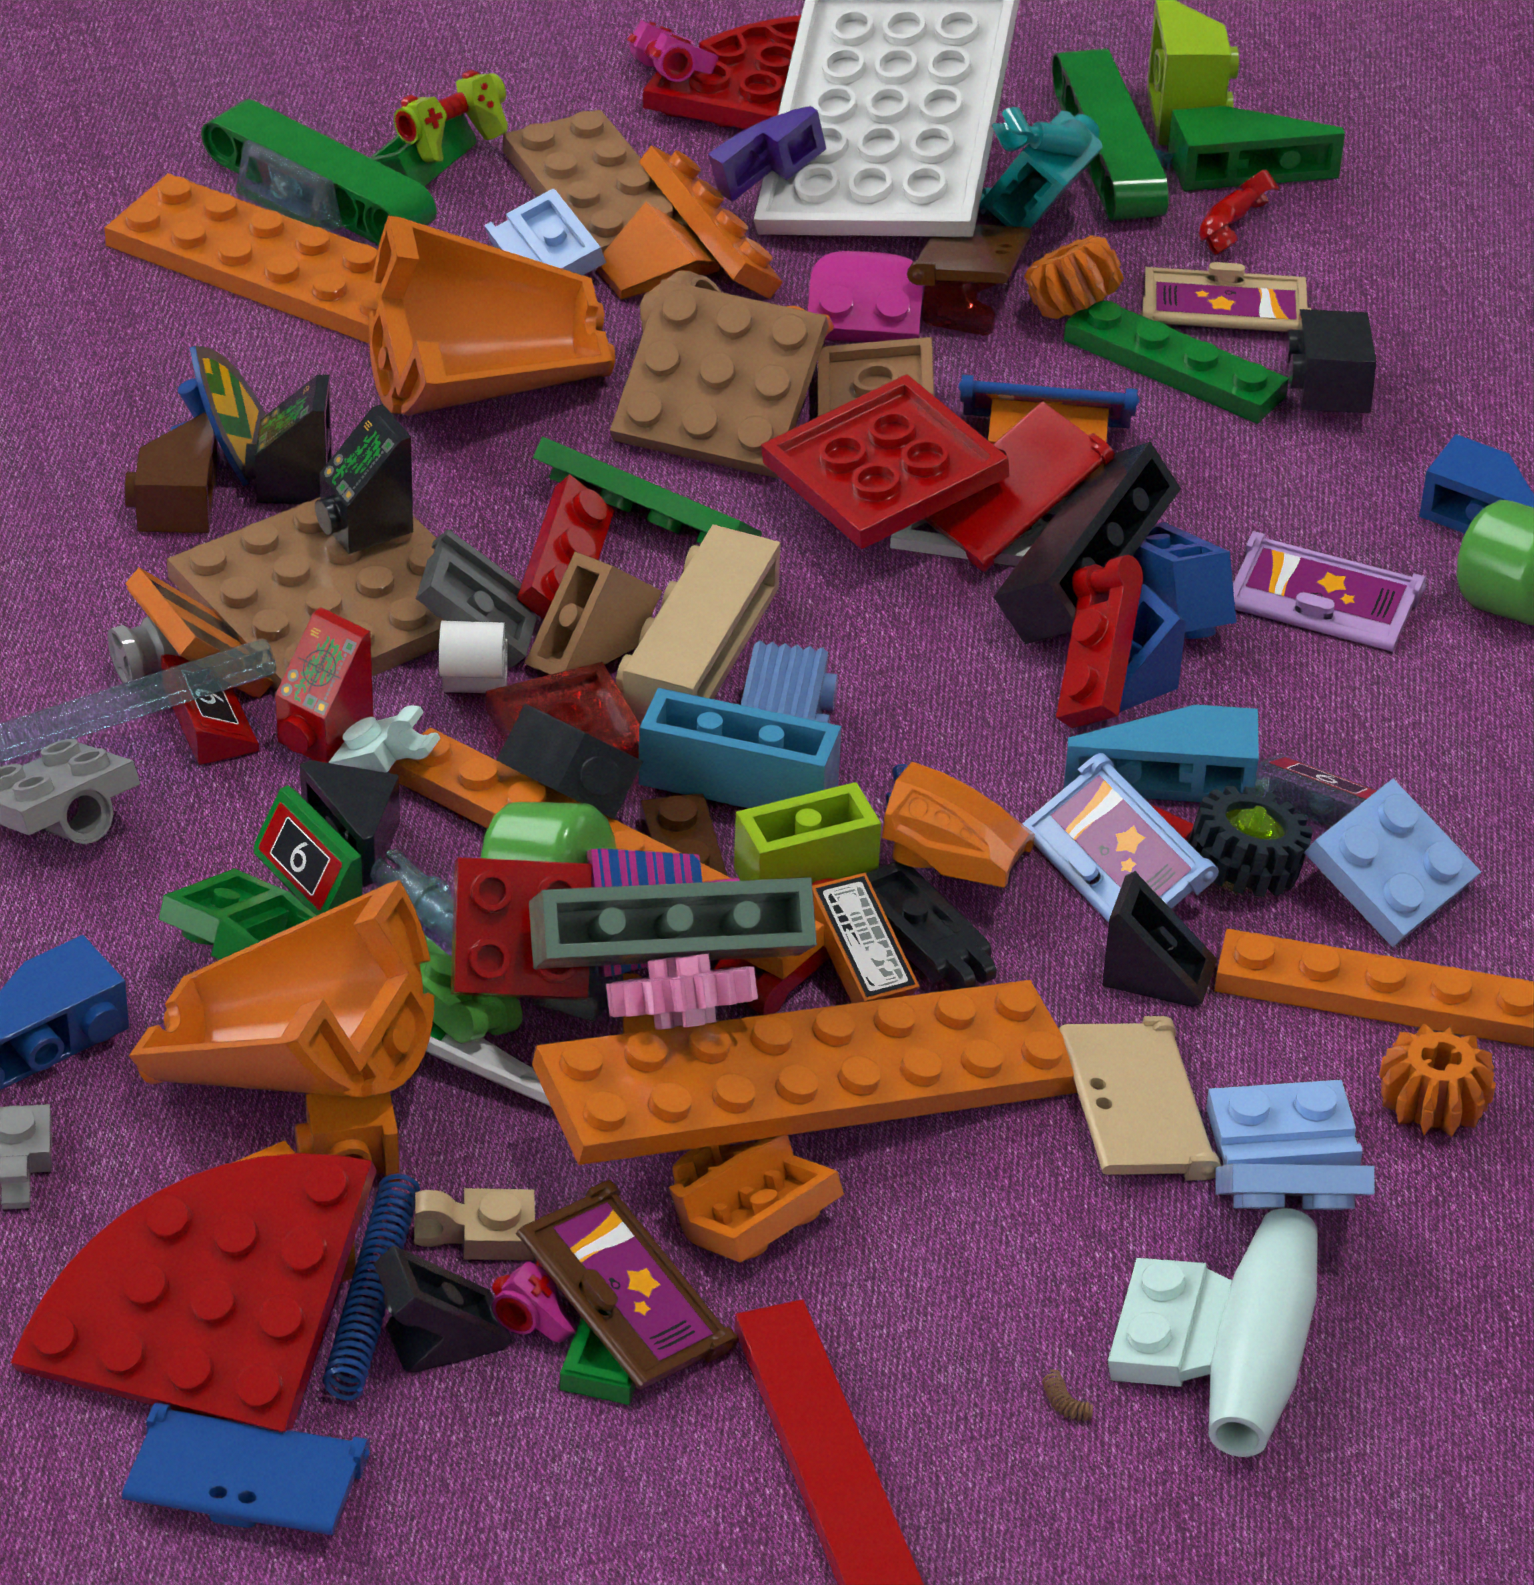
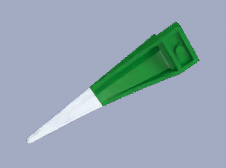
(243, 910)

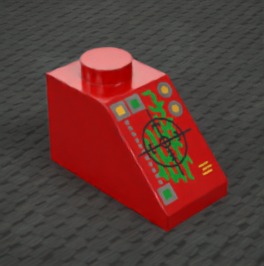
(325, 686)

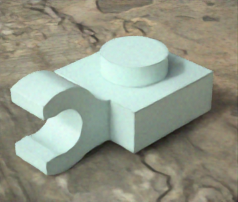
(379, 743)

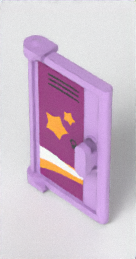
(1357, 599)

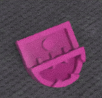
(866, 296)

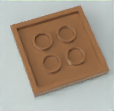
(718, 376)

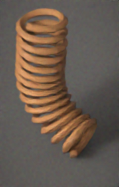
(1069, 1401)

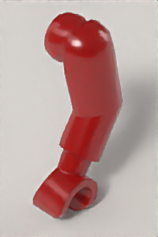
(1216, 224)

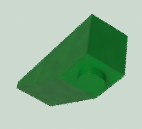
(1233, 144)

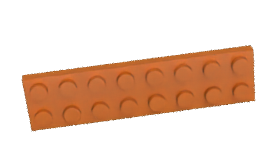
(803, 1071)

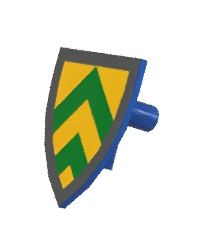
(227, 402)

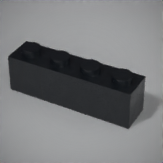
(1097, 522)

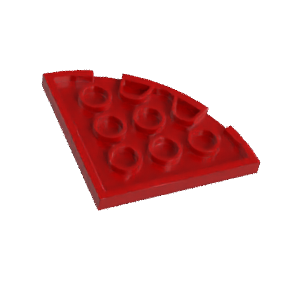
(744, 82)
(208, 1290)

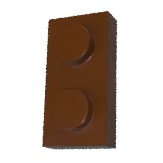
(684, 826)

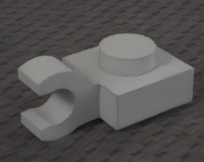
(23, 1151)

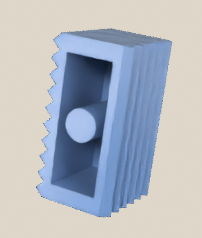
(790, 681)

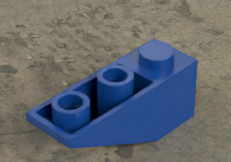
(58, 1008)

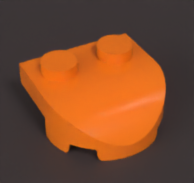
(748, 1195)

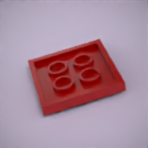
(885, 461)

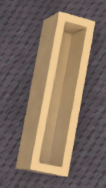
(703, 619)

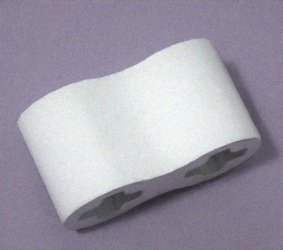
(472, 656)

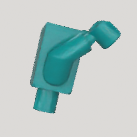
(1043, 168)

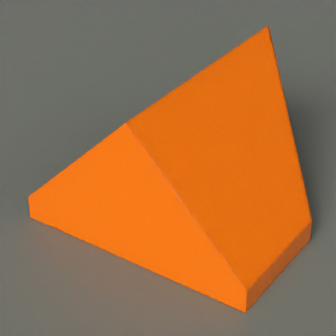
(652, 250)

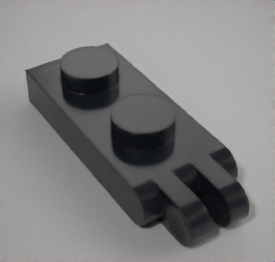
(931, 929)

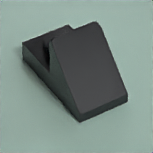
(436, 1313)

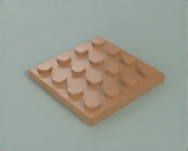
(286, 567)

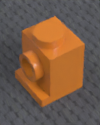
(351, 1128)

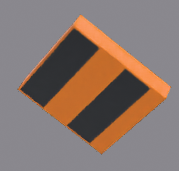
(187, 623)

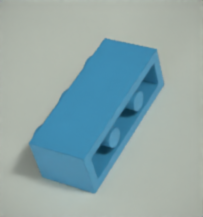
(734, 751)

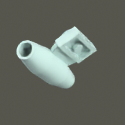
(1240, 1331)

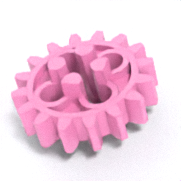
(681, 991)

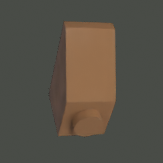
(592, 617)

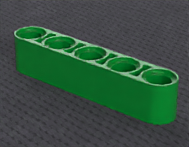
(1127, 166)
(363, 187)

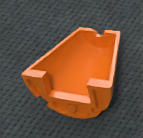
(476, 322)
(305, 1010)

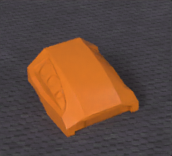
(952, 828)

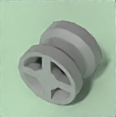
(138, 649)

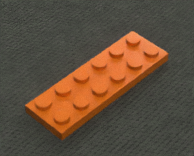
(251, 253)

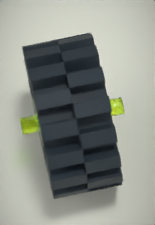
(1251, 840)

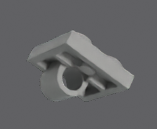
(42, 790)

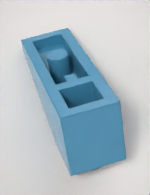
(1176, 752)

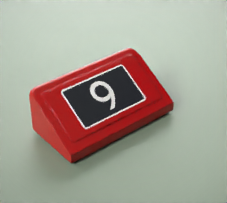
(213, 723)

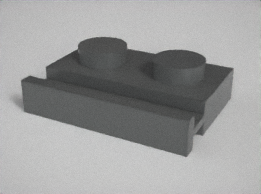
(472, 588)

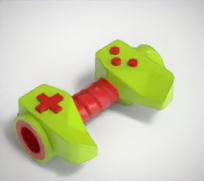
(423, 118)

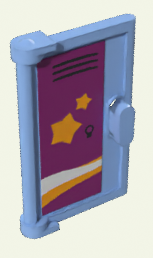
(1109, 831)

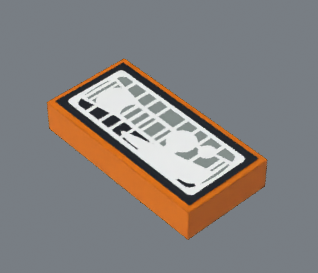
(862, 940)

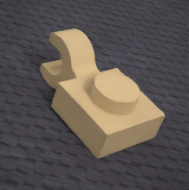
(483, 1223)

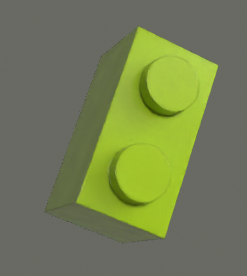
(808, 837)

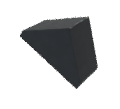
(357, 804)
(1153, 949)

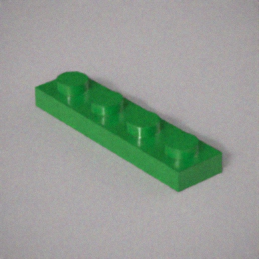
(1177, 360)
(624, 489)

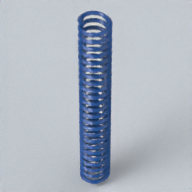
(365, 1256)

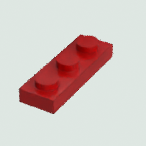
(573, 523)

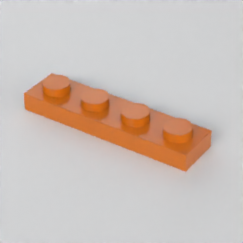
(715, 226)

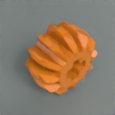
(1074, 277)
(1437, 1079)

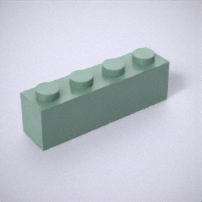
(672, 920)

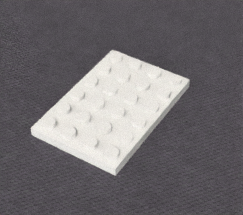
(902, 114)

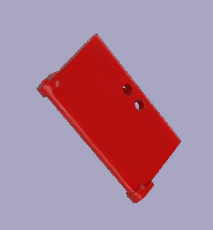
(1045, 464)

